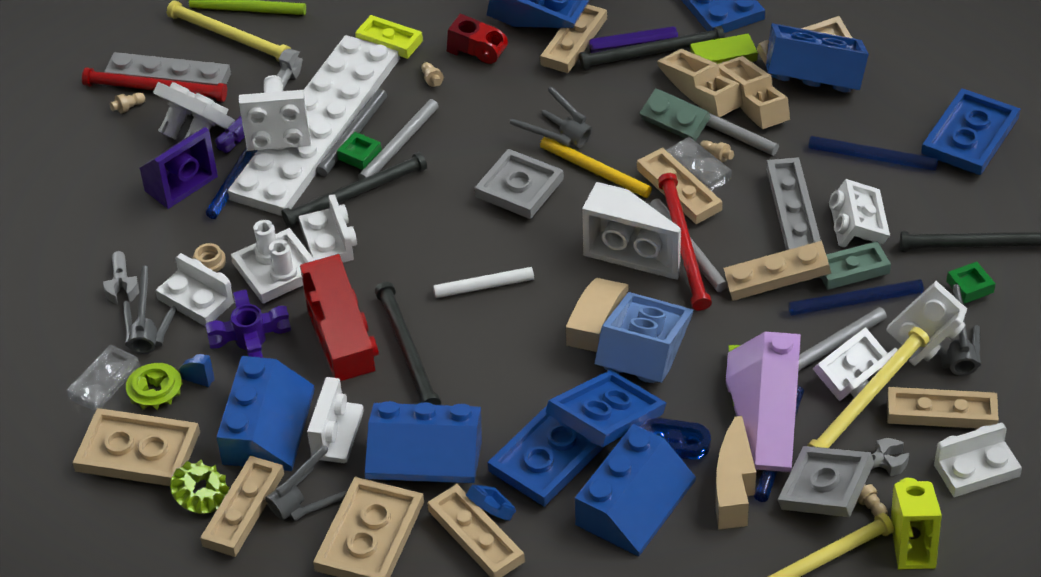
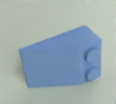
(642, 337)

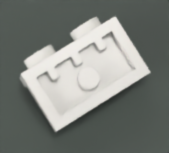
(859, 213)
(328, 233)
(196, 290)
(936, 314)
(334, 423)
(976, 460)

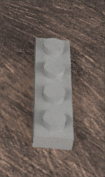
(169, 68)
(792, 202)

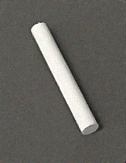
(483, 282)

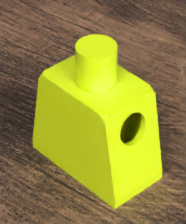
(915, 506)

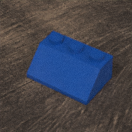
(816, 58)
(264, 413)
(423, 442)
(633, 491)

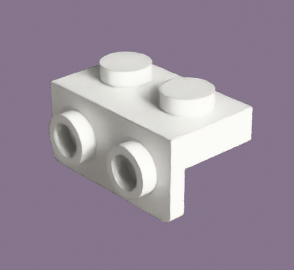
(853, 364)

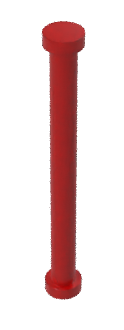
(90, 76)
(700, 299)

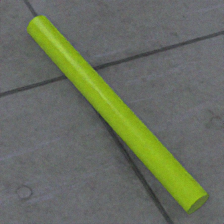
(251, 6)

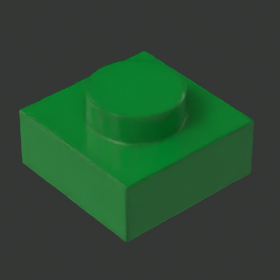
(358, 150)
(972, 280)

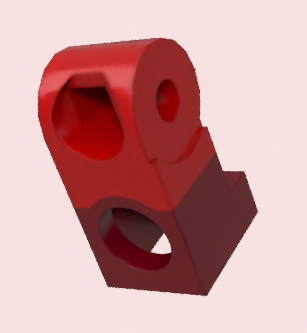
(475, 39)

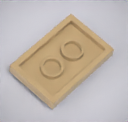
(135, 446)
(368, 530)

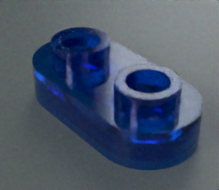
(686, 438)

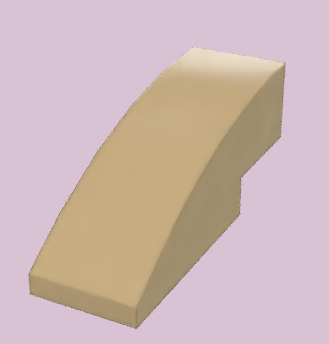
(702, 82)
(760, 99)
(592, 311)
(734, 478)

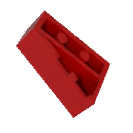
(337, 318)

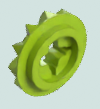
(158, 375)
(204, 500)

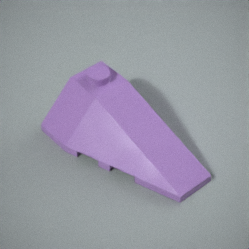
(764, 392)

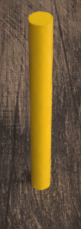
(596, 167)

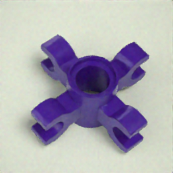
(248, 325)

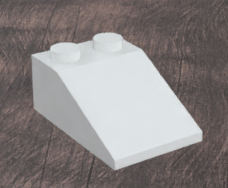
(629, 232)

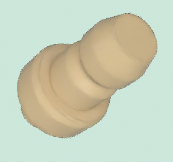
(432, 75)
(124, 103)
(721, 150)
(869, 498)

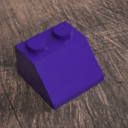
(180, 169)

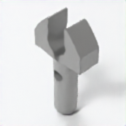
(290, 65)
(120, 280)
(882, 458)

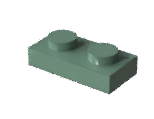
(674, 114)
(856, 265)

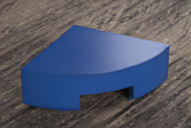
(198, 370)
(491, 501)

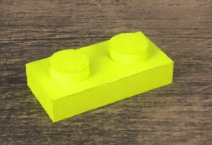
(391, 35)

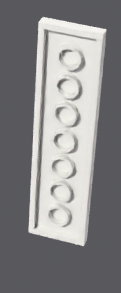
(333, 100)

